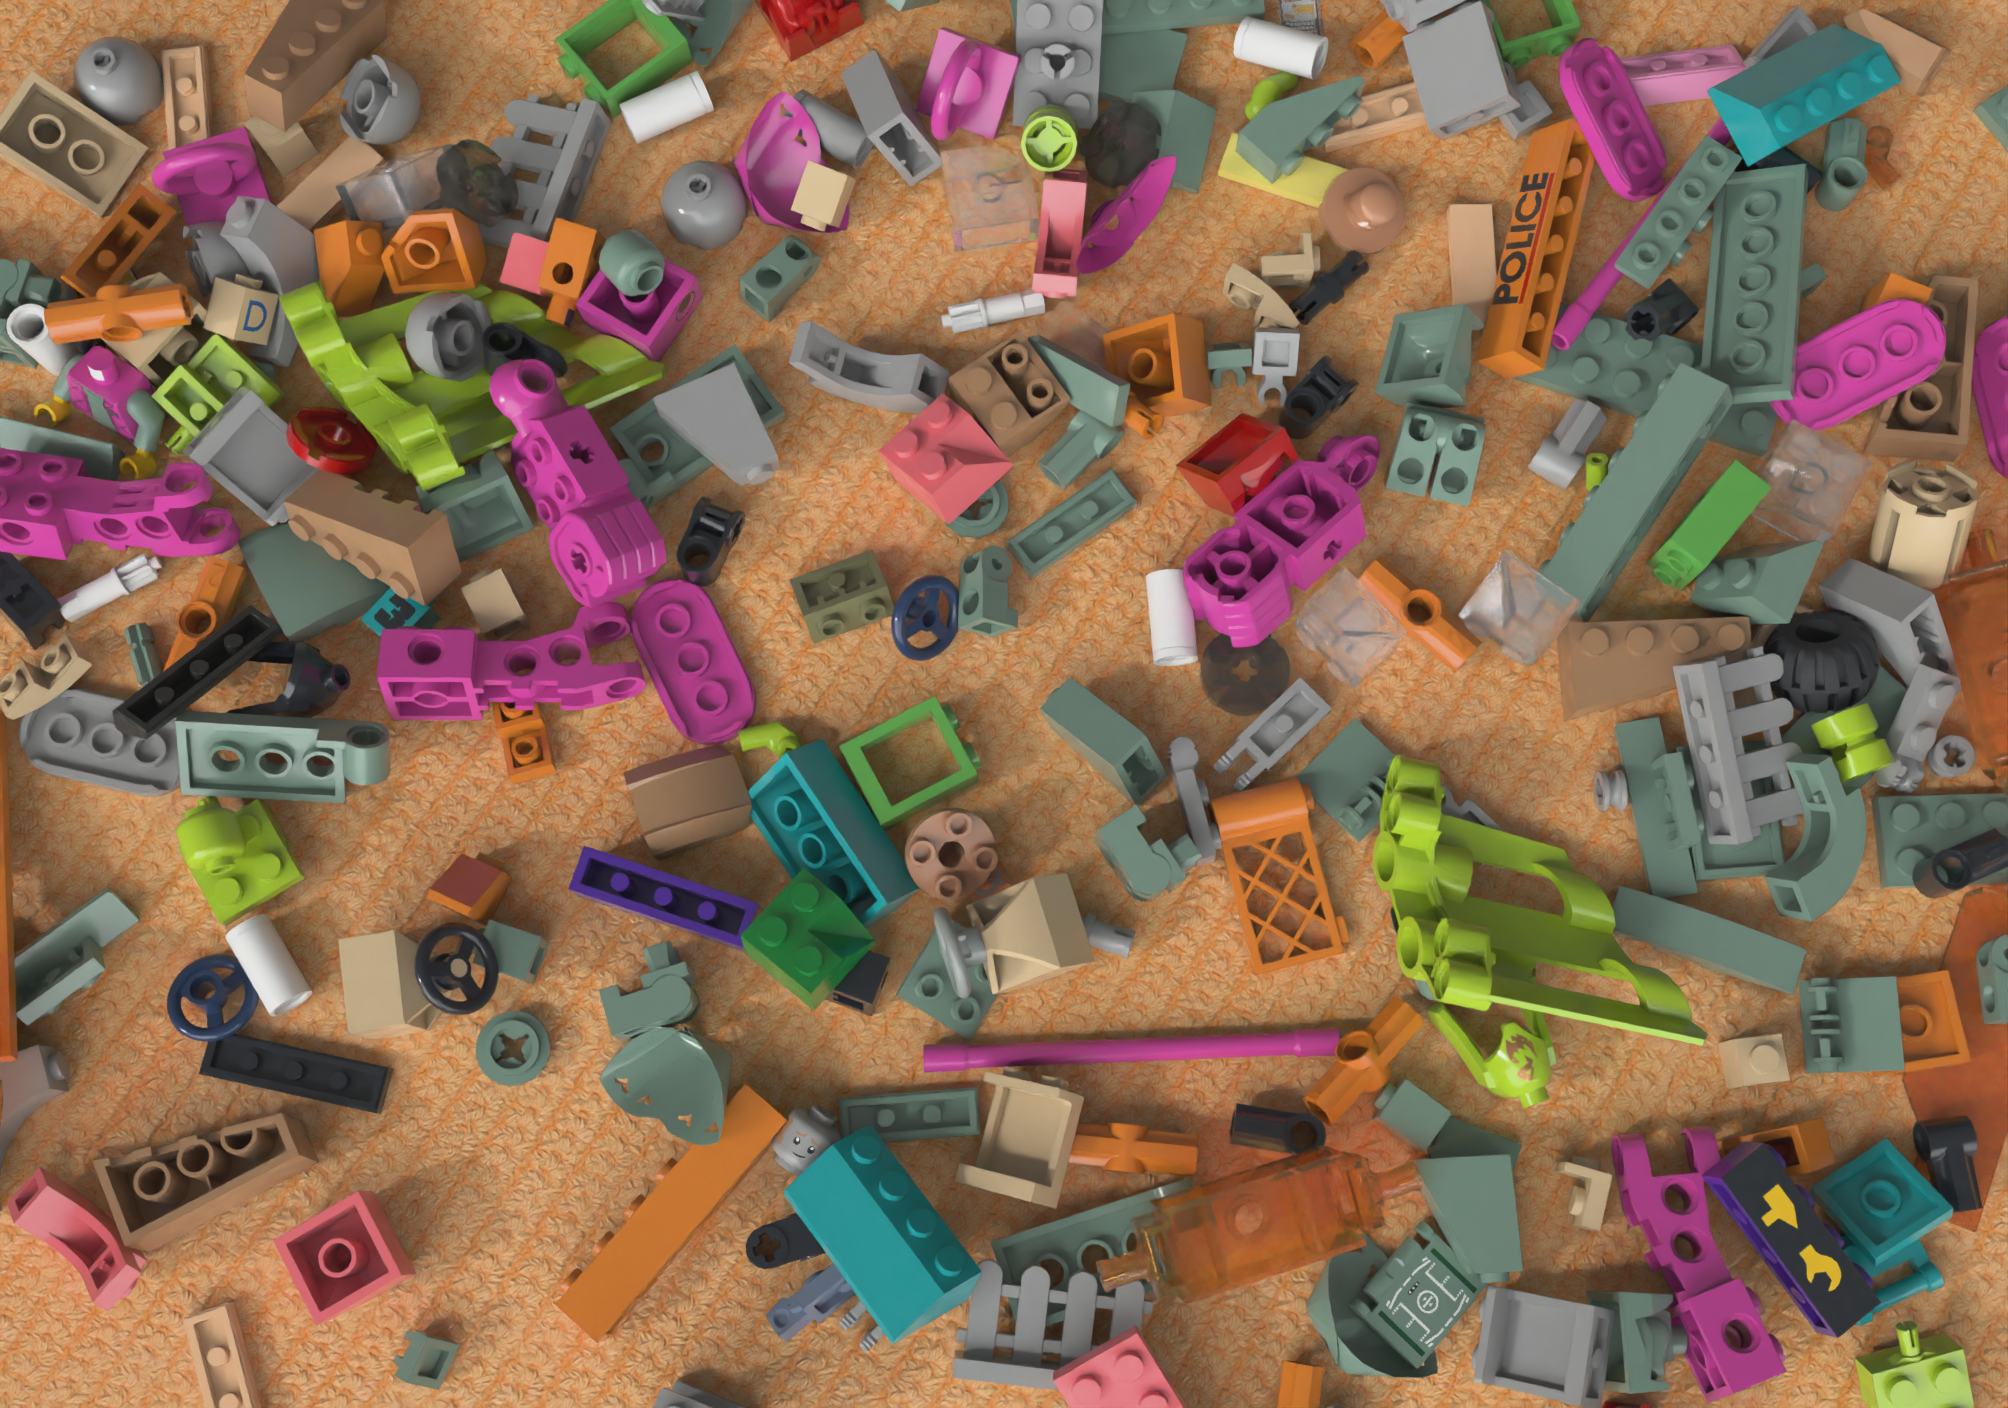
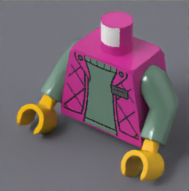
(115, 398)

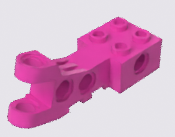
(54, 504)
(456, 676)
(1702, 1289)

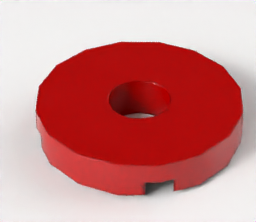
(312, 434)

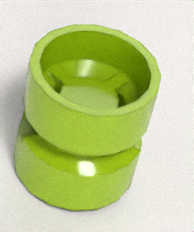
(1049, 138)
(1853, 742)

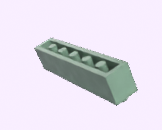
(1637, 486)

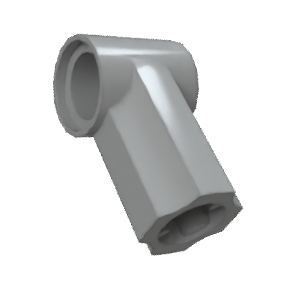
(1564, 451)

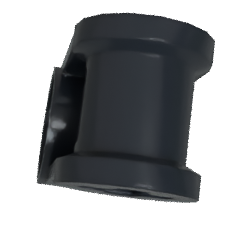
(506, 343)
(1320, 394)
(710, 533)
(795, 1241)

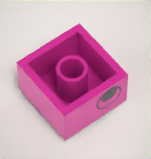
(646, 320)

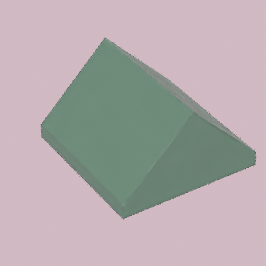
(1184, 133)

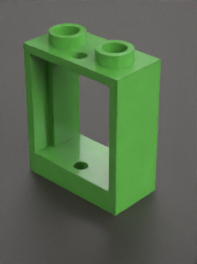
(604, 24)
(1550, 42)
(1708, 526)
(947, 723)

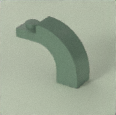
(1830, 842)

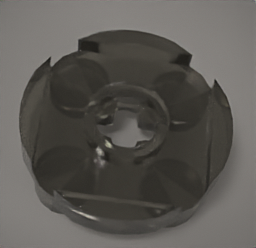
(1101, 144)
(481, 200)
(1237, 696)

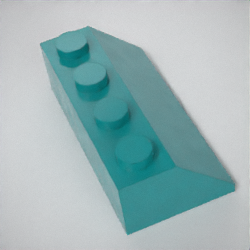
(1801, 89)
(824, 825)
(883, 1234)

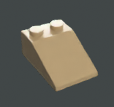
(67, 145)

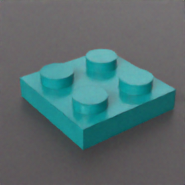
(1881, 1202)

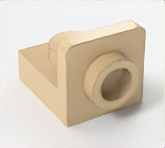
(1291, 271)
(1589, 1200)

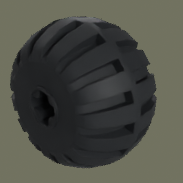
(1826, 661)

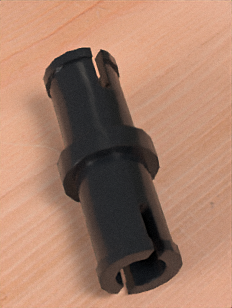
(1329, 287)

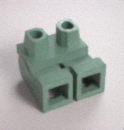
(22, 286)
(1438, 431)
(1141, 867)
(664, 1002)

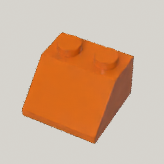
(1162, 363)

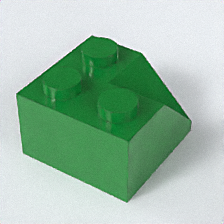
(807, 939)

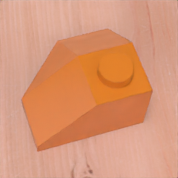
(435, 253)

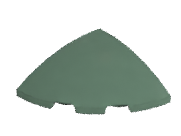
(305, 583)

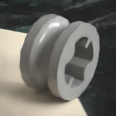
(1964, 759)
(1610, 790)

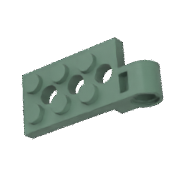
(680, 460)
(356, 747)
(1069, 1236)

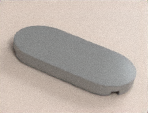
(79, 742)

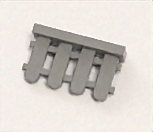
(563, 166)
(1717, 748)
(1028, 1341)

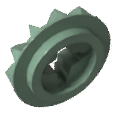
(990, 516)
(492, 1046)

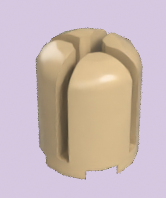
(1923, 523)

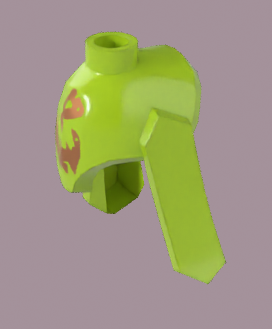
(1517, 1066)

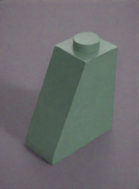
(1104, 740)
(1475, 1211)

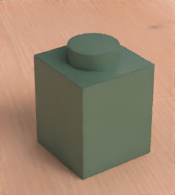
(516, 951)
(1410, 1114)

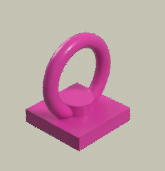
(967, 85)
(212, 175)

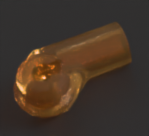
(1876, 154)

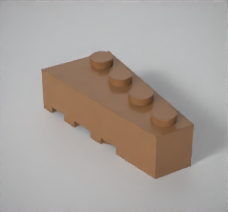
(309, 54)
(1934, 415)
(376, 535)
(1634, 659)
(191, 1181)

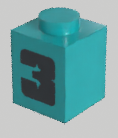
(394, 612)

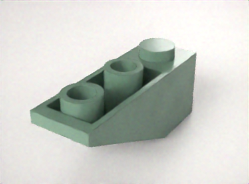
(1290, 126)

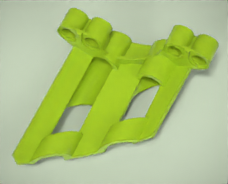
(432, 421)
(1487, 949)

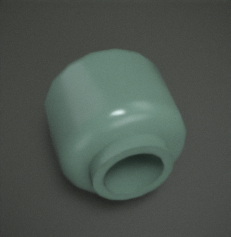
(632, 262)

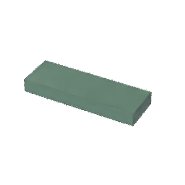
(1087, 384)
(1071, 523)
(913, 1114)

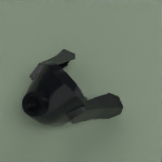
(312, 682)

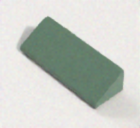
(100, 457)

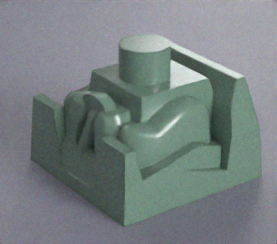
(1429, 357)
(479, 507)
(1639, 1340)

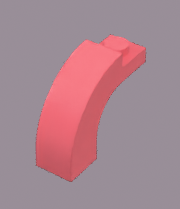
(1060, 233)
(80, 1234)

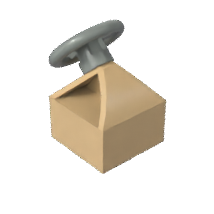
(1017, 935)

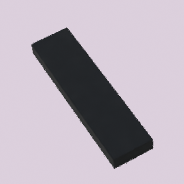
(297, 1072)

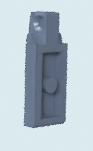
(817, 1299)

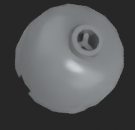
(118, 80)
(380, 101)
(704, 204)
(212, 255)
(447, 335)

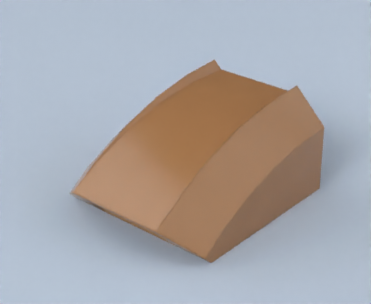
(1911, 54)
(689, 800)

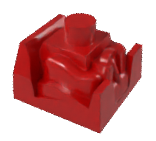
(809, 23)
(1237, 462)

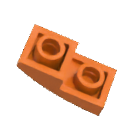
(524, 741)

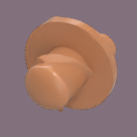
(1362, 210)
(950, 853)

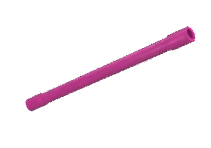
(1579, 313)
(963, 1056)

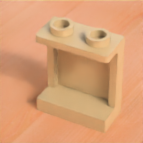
(1025, 1138)

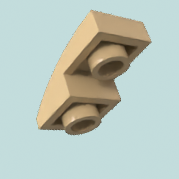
(1249, 292)
(34, 686)

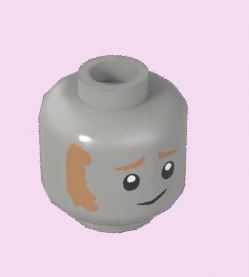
(804, 1138)

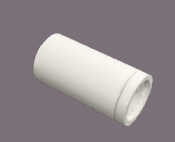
(1280, 47)
(666, 107)
(28, 330)
(1171, 619)
(268, 965)

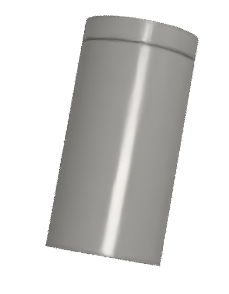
(837, 131)

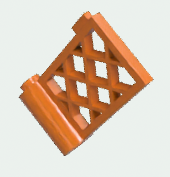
(1265, 815)

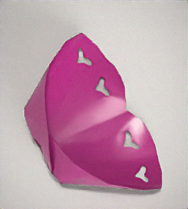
(774, 163)
(1134, 217)

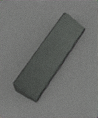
(195, 673)

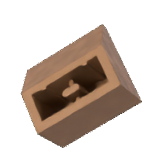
(1009, 393)

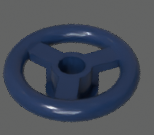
(920, 613)
(196, 982)

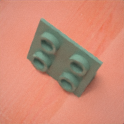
(1350, 779)
(932, 991)
(1851, 1025)

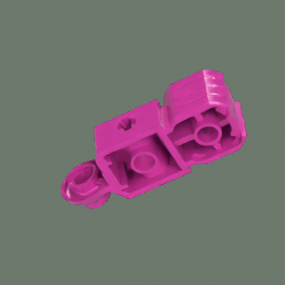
(597, 526)
(1282, 540)

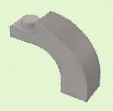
(867, 377)

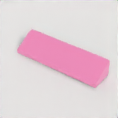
(1681, 74)

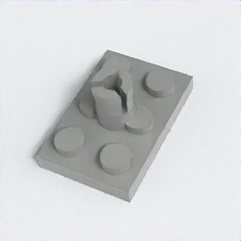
(1058, 58)

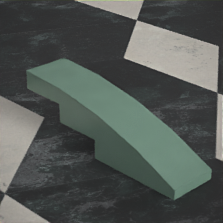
(1708, 940)

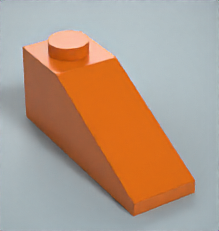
(119, 242)

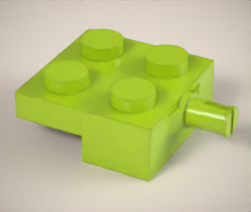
(206, 384)
(258, 873)
(1916, 1373)

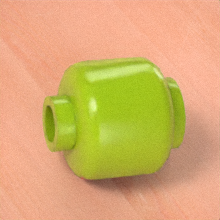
(211, 838)

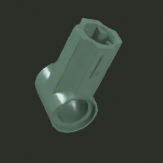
(1842, 163)
(1078, 448)

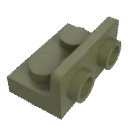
(843, 596)

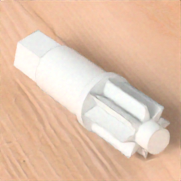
(993, 310)
(110, 586)

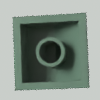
(1757, 581)

